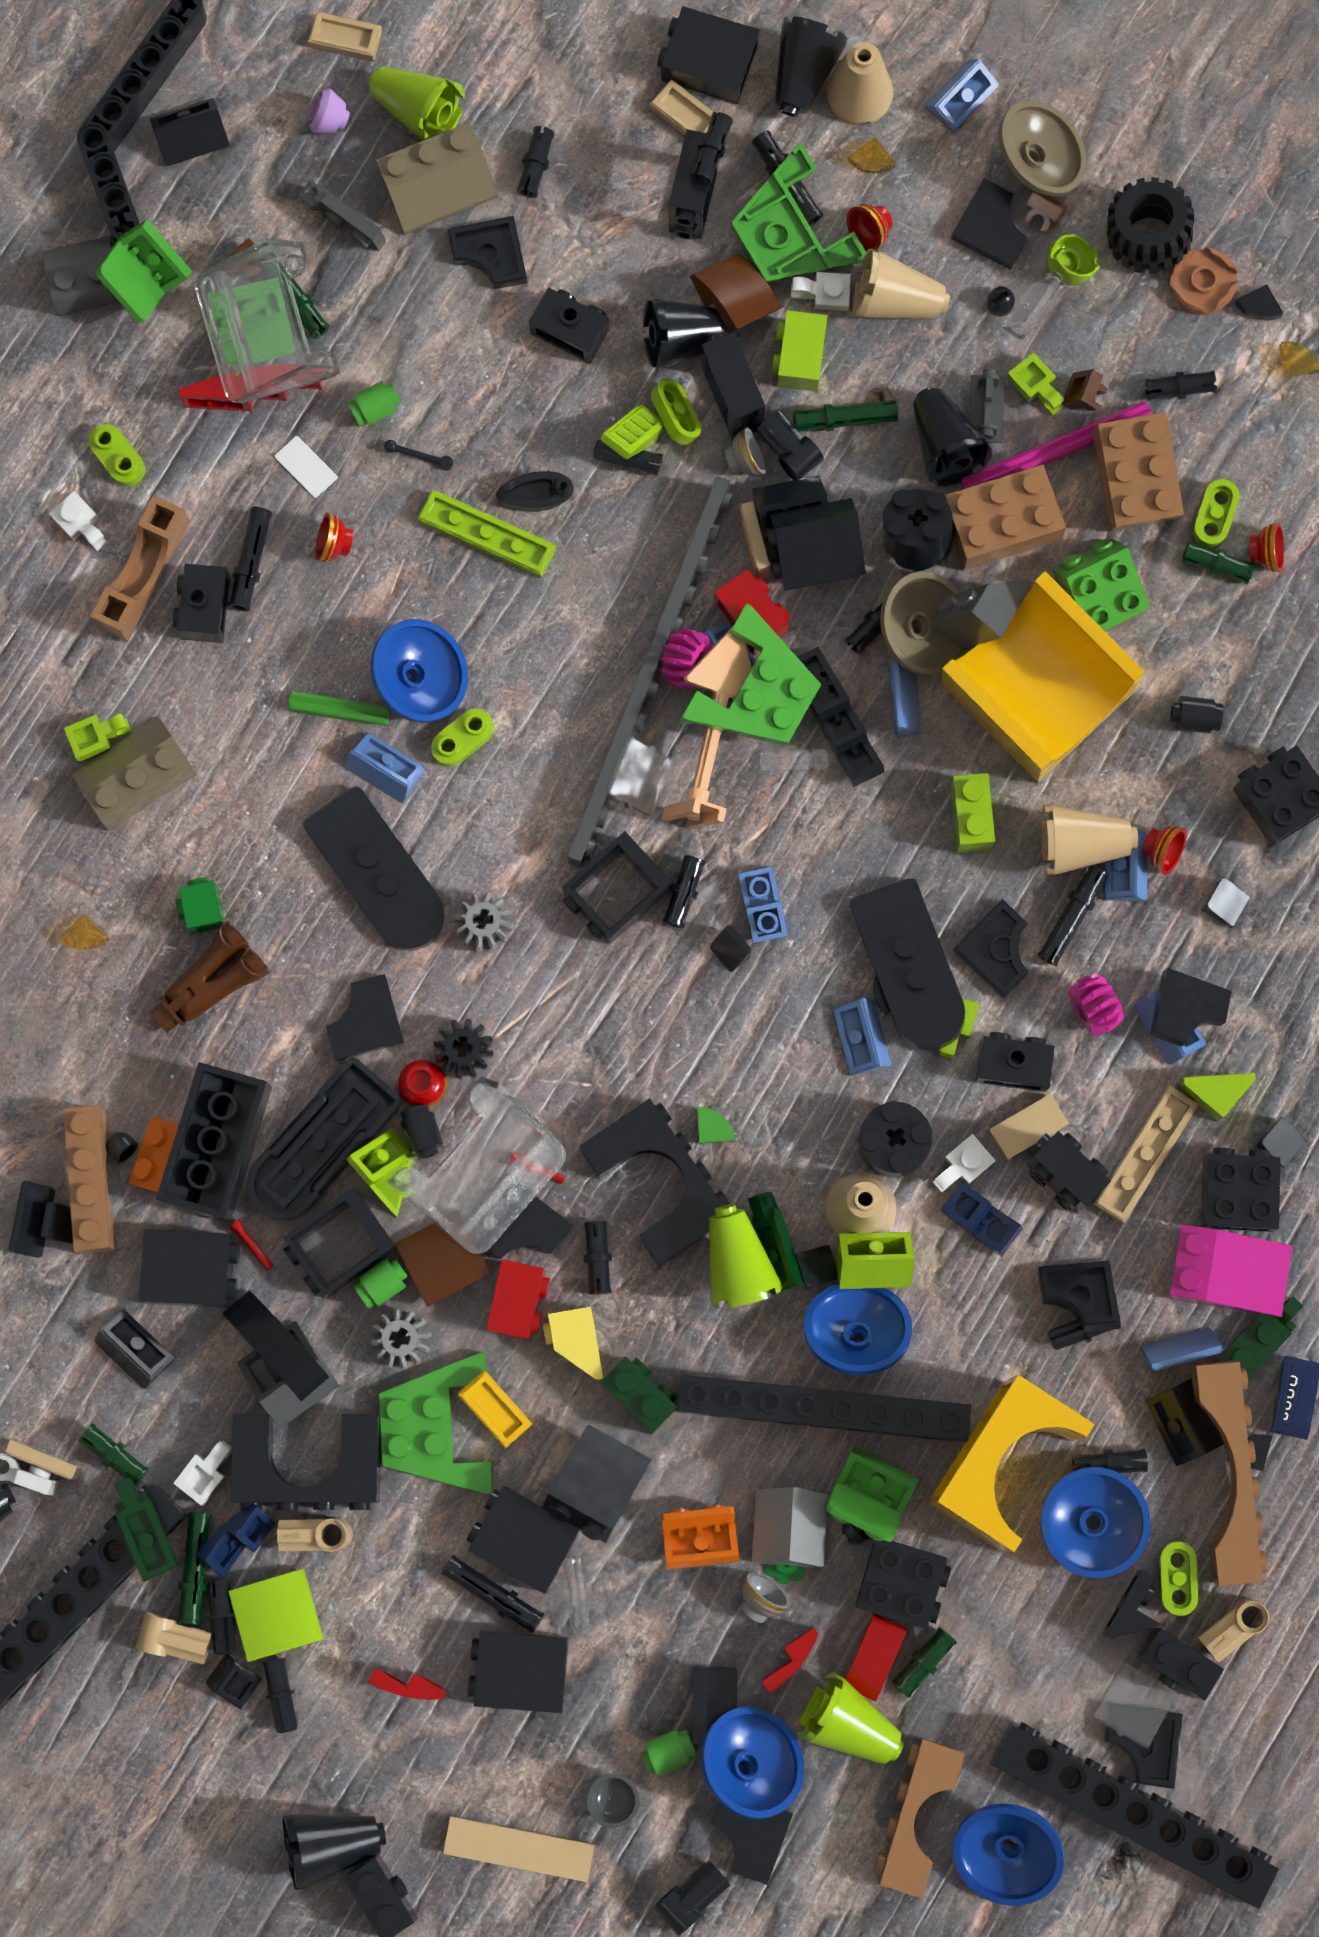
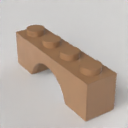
(154, 546)
(88, 1191)
(932, 1770)

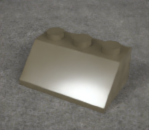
(436, 178)
(133, 774)

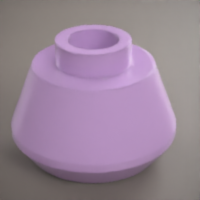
(328, 113)

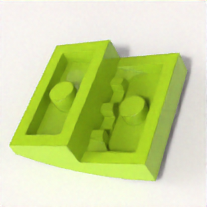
(276, 1615)

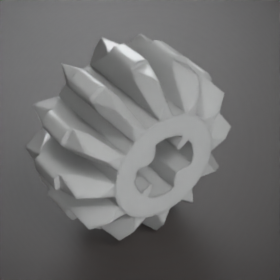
(491, 931)
(404, 1350)

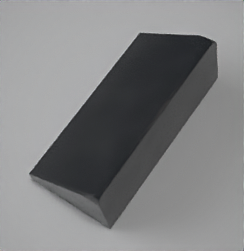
(28, 1219)
(133, 1349)

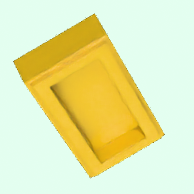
(494, 1408)

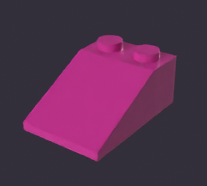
(1230, 1271)

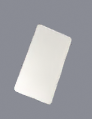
(306, 466)

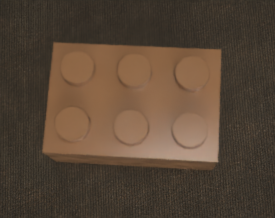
(1137, 471)
(1005, 517)

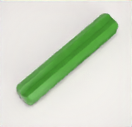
(339, 708)

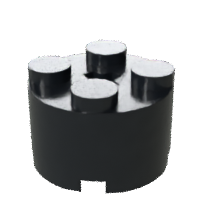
(917, 528)
(894, 1118)

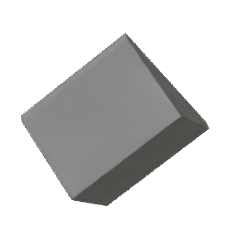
(789, 1527)

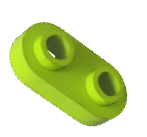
(676, 411)
(115, 454)
(1214, 514)
(464, 738)
(1178, 1578)

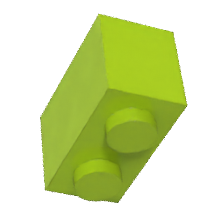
(801, 350)
(972, 813)
(874, 1260)

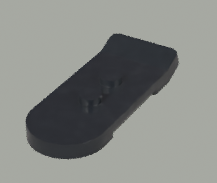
(377, 870)
(910, 964)
(319, 1140)

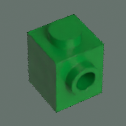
(200, 906)

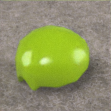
(1072, 259)

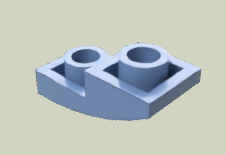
(762, 904)

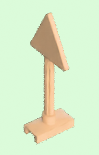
(722, 673)

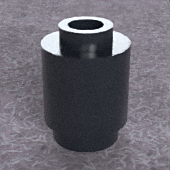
(1197, 714)
(421, 1131)

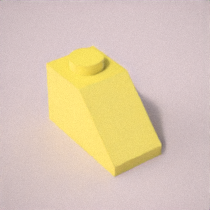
(575, 1339)

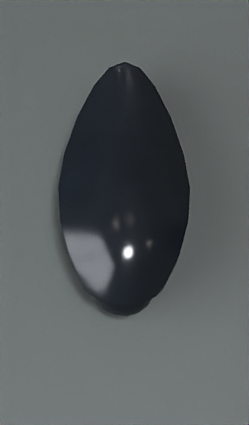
(535, 491)

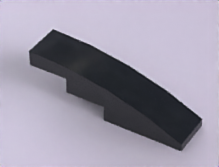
(840, 723)
(275, 1345)

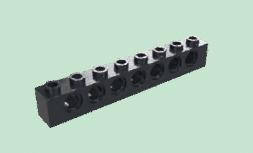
(824, 1408)
(85, 1599)
(1249, 1885)

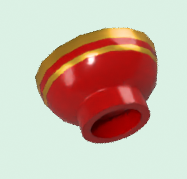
(870, 225)
(332, 539)
(1268, 547)
(1165, 847)
(422, 1083)

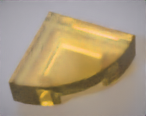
(872, 158)
(1297, 359)
(84, 935)

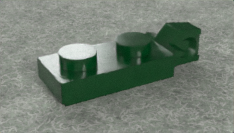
(775, 1239)
(1261, 1338)
(143, 1531)

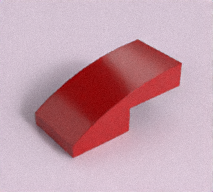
(798, 1652)
(875, 1656)
(418, 1688)

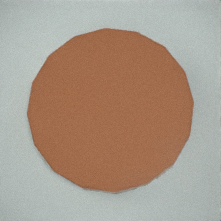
(1203, 281)

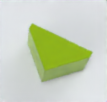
(1217, 1092)

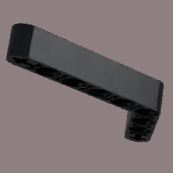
(181, 18)

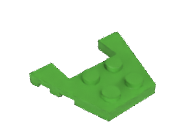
(778, 233)
(772, 694)
(419, 1427)

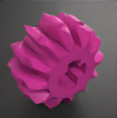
(682, 655)
(1096, 1004)

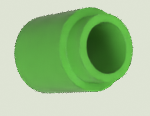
(374, 403)
(381, 1282)
(668, 1752)

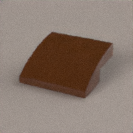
(736, 292)
(439, 1264)

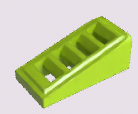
(634, 432)

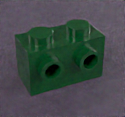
(639, 1395)

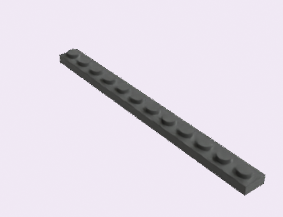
(646, 684)

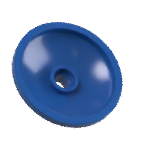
(435, 666)
(866, 1315)
(1121, 1528)
(770, 1761)
(1006, 1870)

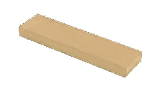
(1146, 1154)
(519, 1848)

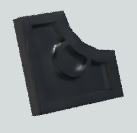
(989, 226)
(492, 248)
(993, 949)
(1185, 1005)
(368, 1022)
(535, 1227)
(1084, 1291)
(1159, 1762)
(753, 1841)

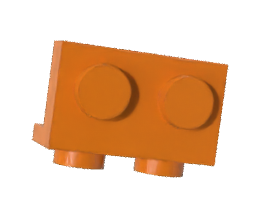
(153, 1154)
(700, 1537)

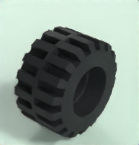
(1150, 201)

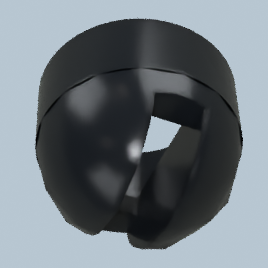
(1004, 306)
(121, 1146)
(852, 1534)

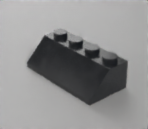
(214, 1142)

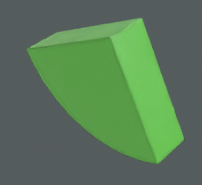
(713, 1127)

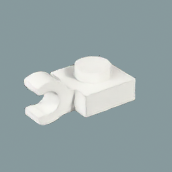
(828, 290)
(78, 519)
(965, 1161)
(202, 1475)
(34, 1479)

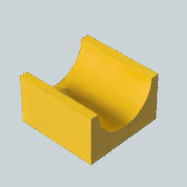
(1044, 679)
(968, 1485)

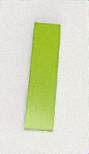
(486, 533)

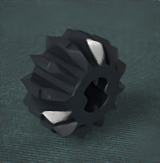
(474, 1042)

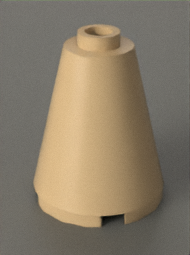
(860, 86)
(896, 290)
(1083, 839)
(849, 1216)

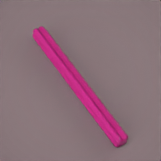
(1050, 450)

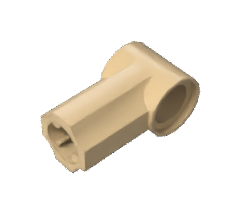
(311, 1534)
(1230, 1631)
(165, 1637)

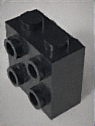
(1280, 794)
(1067, 1171)
(1240, 1191)
(903, 1583)

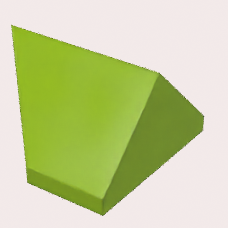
(378, 1164)

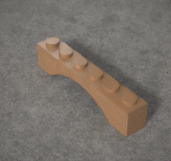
(1235, 1547)

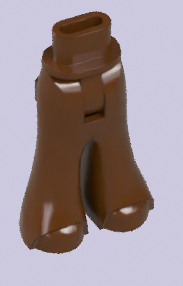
(192, 991)

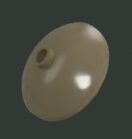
(1042, 148)
(915, 601)

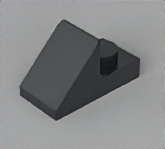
(1126, 1617)

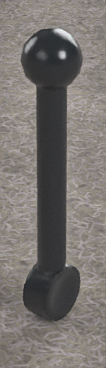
(445, 462)

